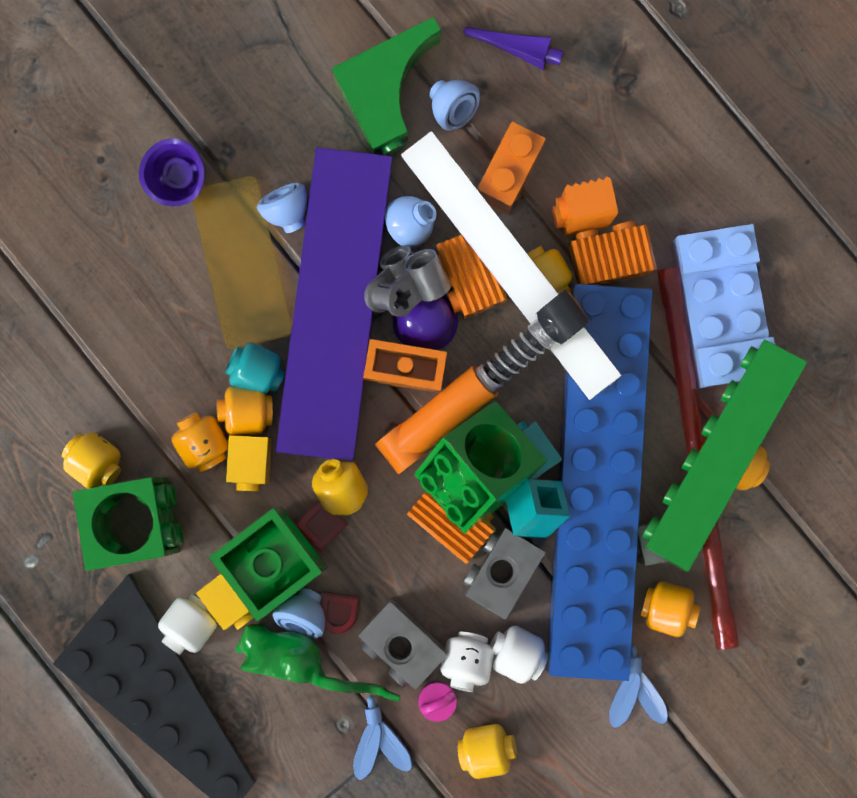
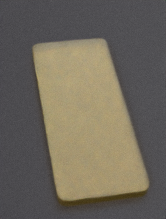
(241, 263)

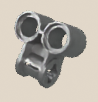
(406, 281)

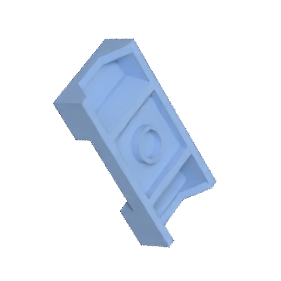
(721, 300)

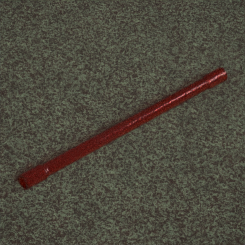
(673, 301)

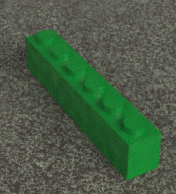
(725, 454)

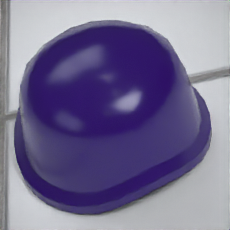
(172, 172)
(427, 325)

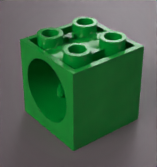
(492, 446)
(94, 514)
(268, 562)

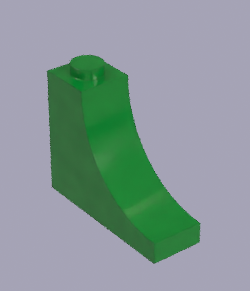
(375, 82)

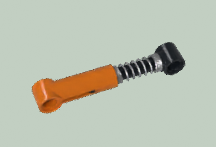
(479, 384)

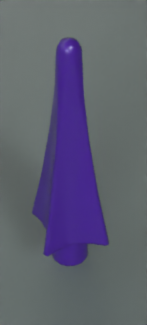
(529, 48)

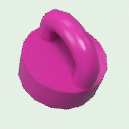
(437, 701)

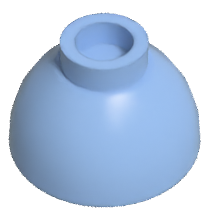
(454, 103)
(285, 207)
(410, 220)
(301, 614)

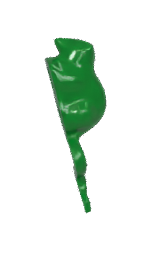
(294, 659)

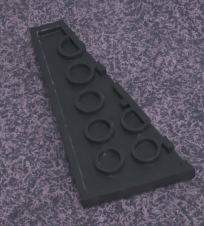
(153, 692)

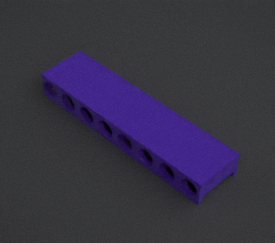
(330, 311)

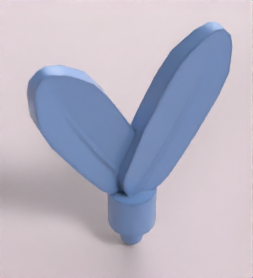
(637, 687)
(378, 735)

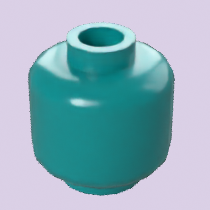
(255, 368)

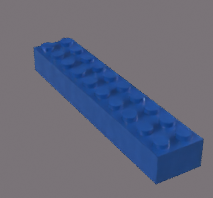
(602, 490)

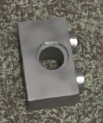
(502, 595)
(394, 622)

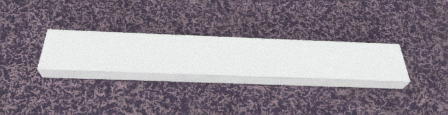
(504, 258)

